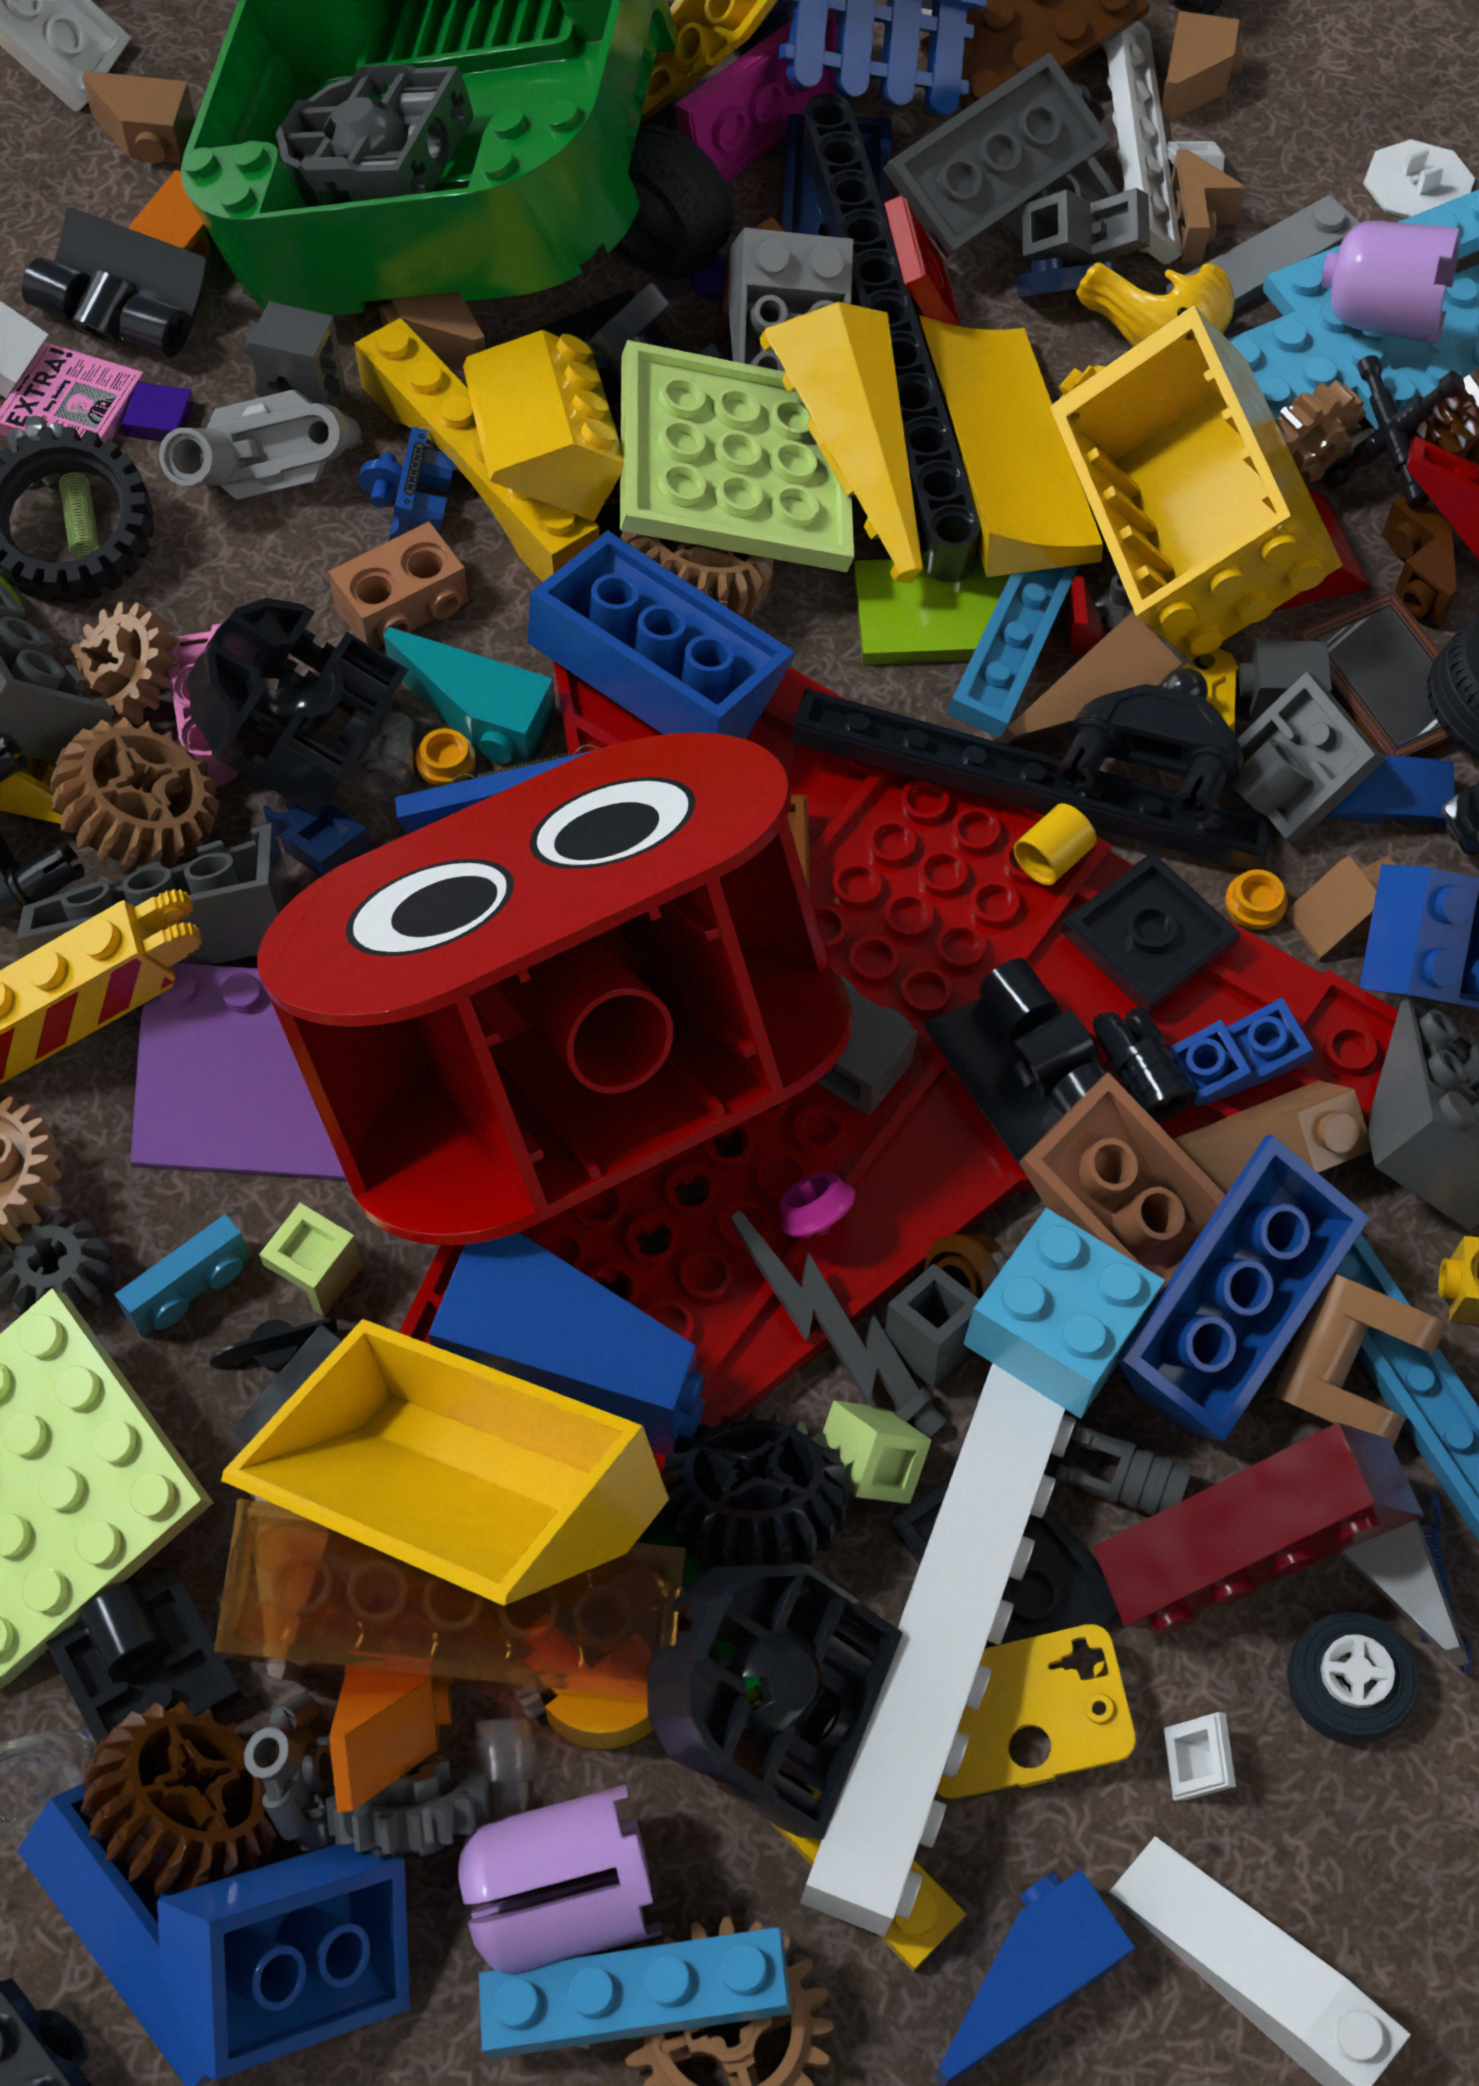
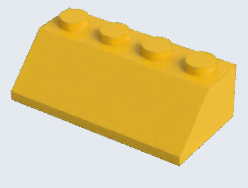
(545, 421)

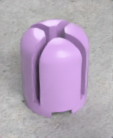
(563, 1918)

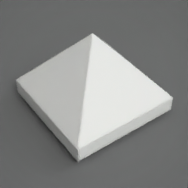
(1199, 1757)

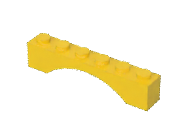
(427, 395)

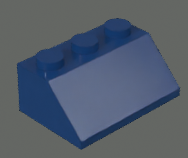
(286, 1955)

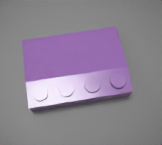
(223, 1083)

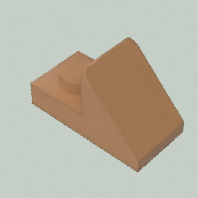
(1202, 201)
(1337, 907)

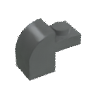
(1085, 230)

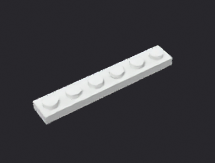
(1142, 135)

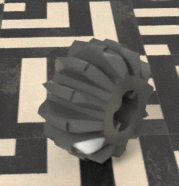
(70, 1246)

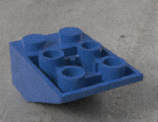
(1424, 936)

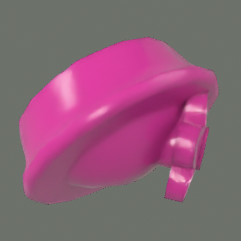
(815, 1204)

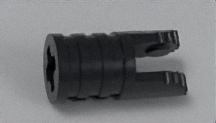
(1144, 1063)

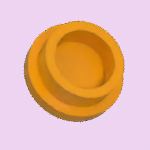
(444, 756)
(1256, 899)

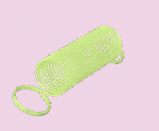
(85, 510)

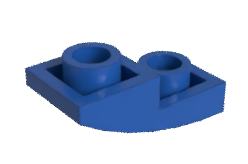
(1400, 790)
(1244, 1054)

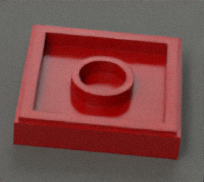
(921, 263)

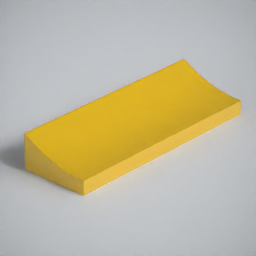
(1011, 450)

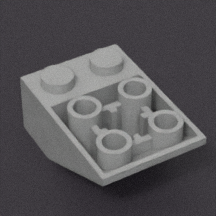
(779, 279)

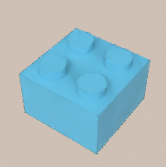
(1062, 1312)

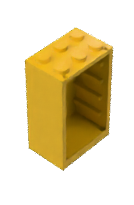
(1193, 486)

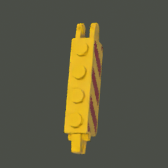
(91, 977)

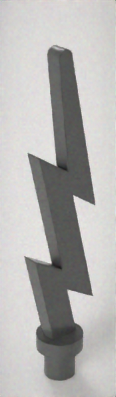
(860, 1361)

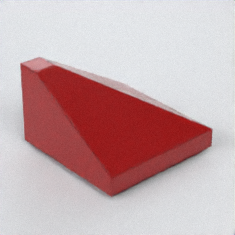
(1082, 619)

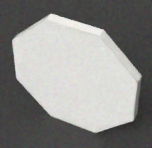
(1416, 177)

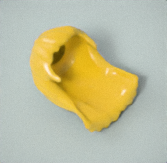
(1142, 313)

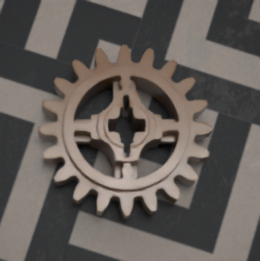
(737, 2063)

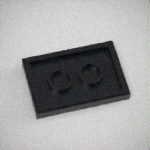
(1059, 1584)

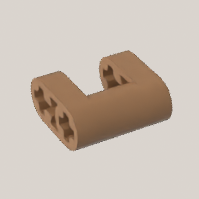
(1329, 1344)

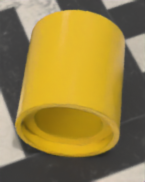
(1055, 844)

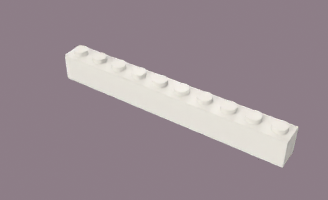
(936, 1670)

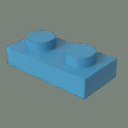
(164, 1291)

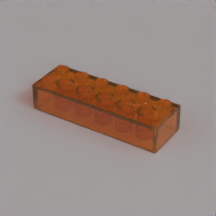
(339, 1605)

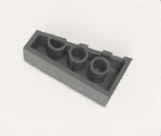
(38, 698)
(231, 893)

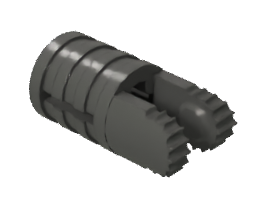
(1140, 1478)

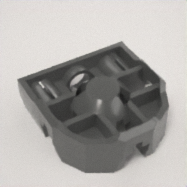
(371, 143)

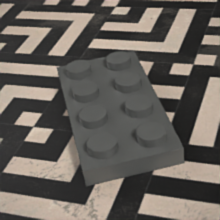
(997, 154)

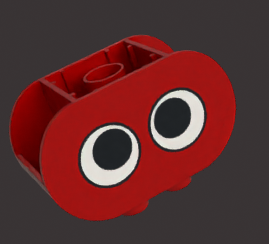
(558, 986)

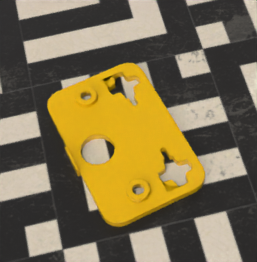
(1056, 1700)

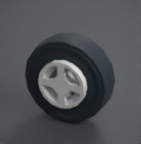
(1365, 1654)

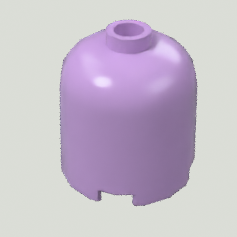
(1393, 278)

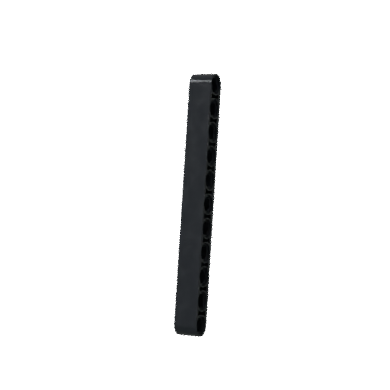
(853, 210)

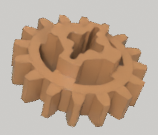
(1320, 427)
(126, 660)

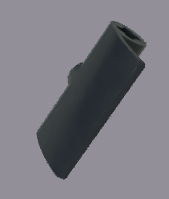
(119, 284)
(1018, 1055)

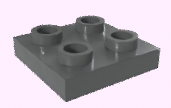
(1303, 758)

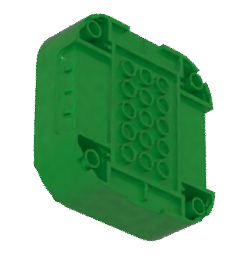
(522, 195)

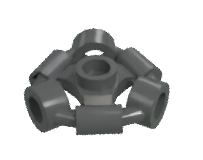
(300, 1771)

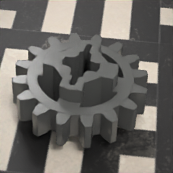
(416, 1810)

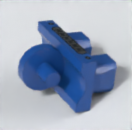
(388, 481)

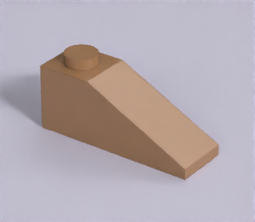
(1121, 660)
(1314, 1121)

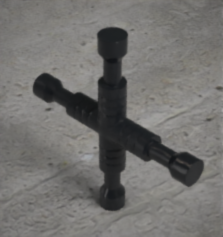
(1393, 428)

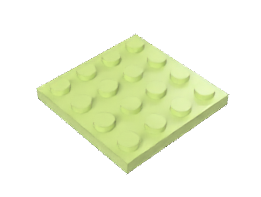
(726, 461)
(82, 1479)

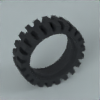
(101, 566)

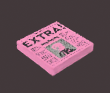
(72, 392)

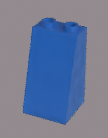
(567, 1333)

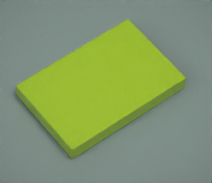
(922, 618)

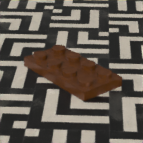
(1019, 32)

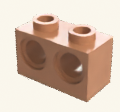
(399, 585)

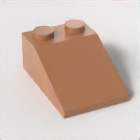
(1123, 1179)

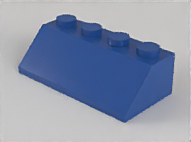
(655, 642)
(1241, 1292)
(111, 1919)

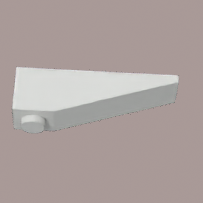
(1261, 1970)

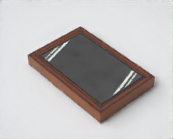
(1382, 673)

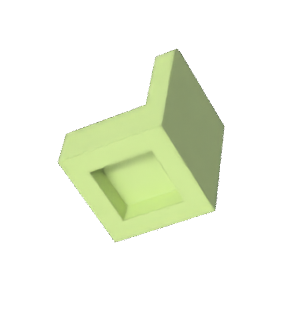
(313, 1256)
(877, 1451)

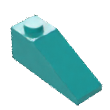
(485, 700)

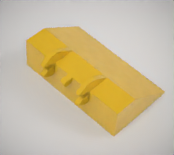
(454, 1466)

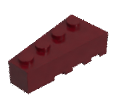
(1257, 1527)

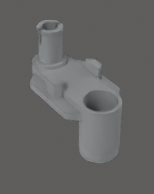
(259, 445)

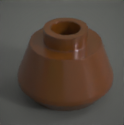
(969, 1260)

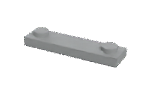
(1285, 243)

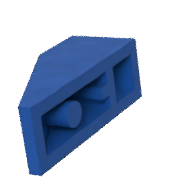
(1048, 1957)

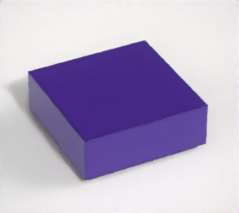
(157, 411)

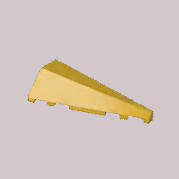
(848, 383)

